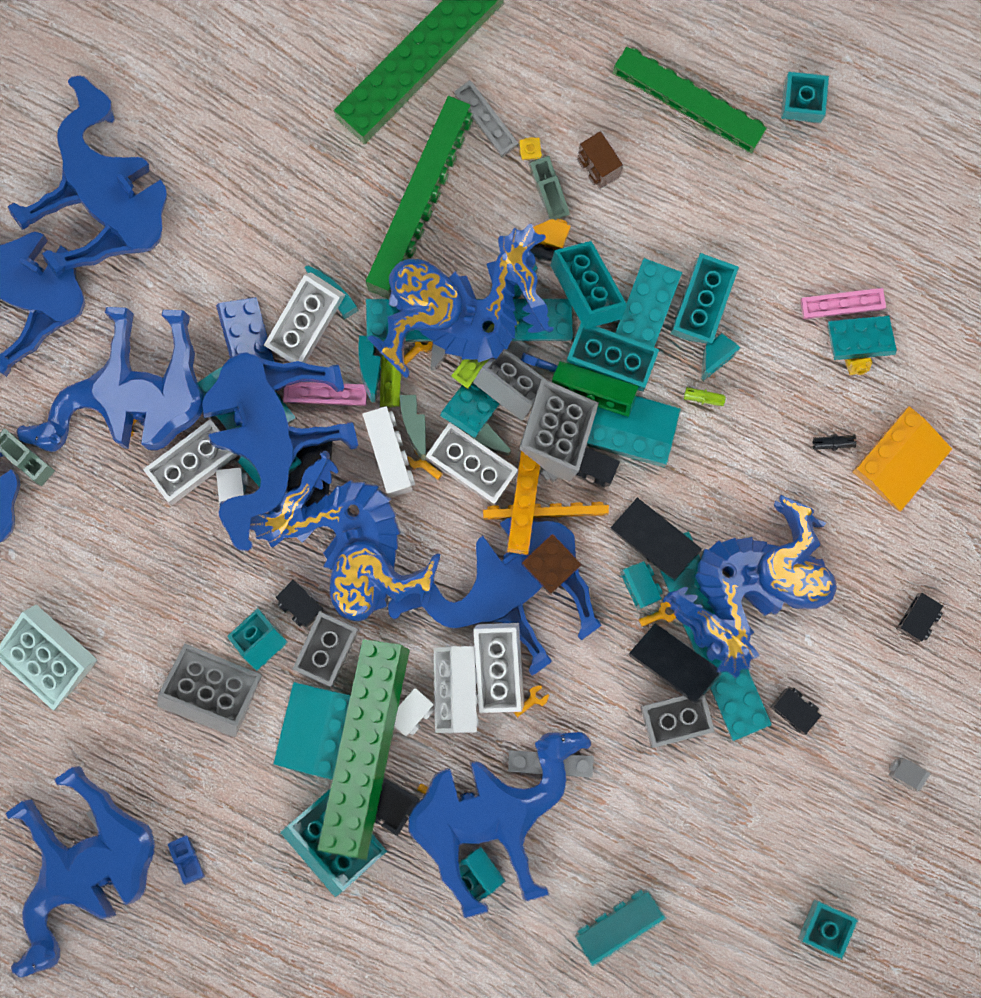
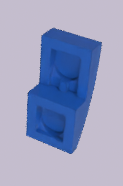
(186, 860)

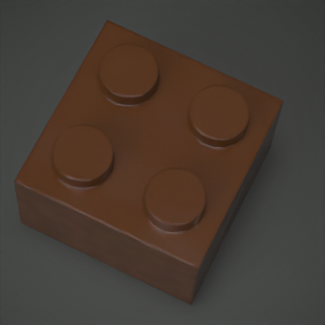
(599, 160)
(551, 564)

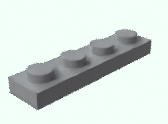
(487, 119)
(529, 763)

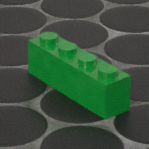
(607, 391)

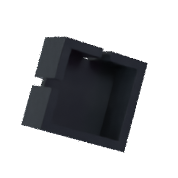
(394, 805)

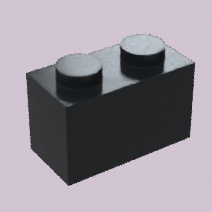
(598, 468)
(299, 603)
(920, 618)
(796, 711)

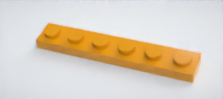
(523, 505)
(555, 510)

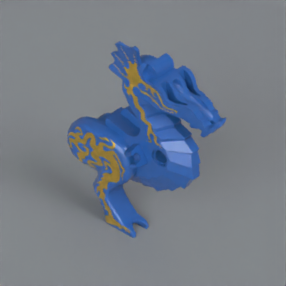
(450, 313)
(364, 543)
(761, 574)

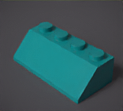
(704, 299)

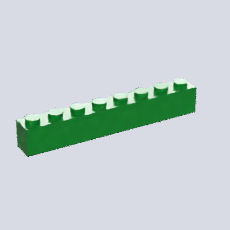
(689, 100)

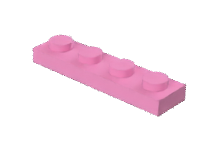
(843, 303)
(324, 394)

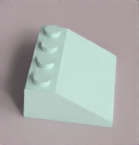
(45, 656)

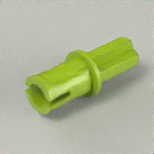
(704, 396)

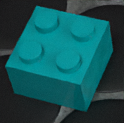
(804, 97)
(828, 929)

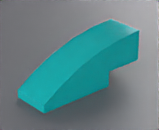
(347, 305)
(369, 367)

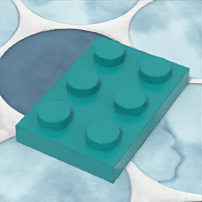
(861, 337)
(470, 409)

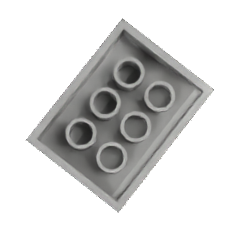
(558, 429)
(209, 690)

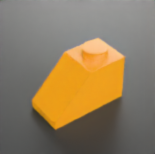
(555, 232)

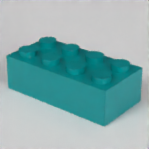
(588, 284)
(649, 302)
(613, 355)

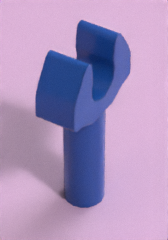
(534, 361)

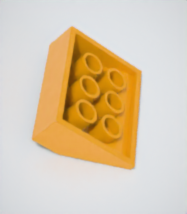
(903, 459)

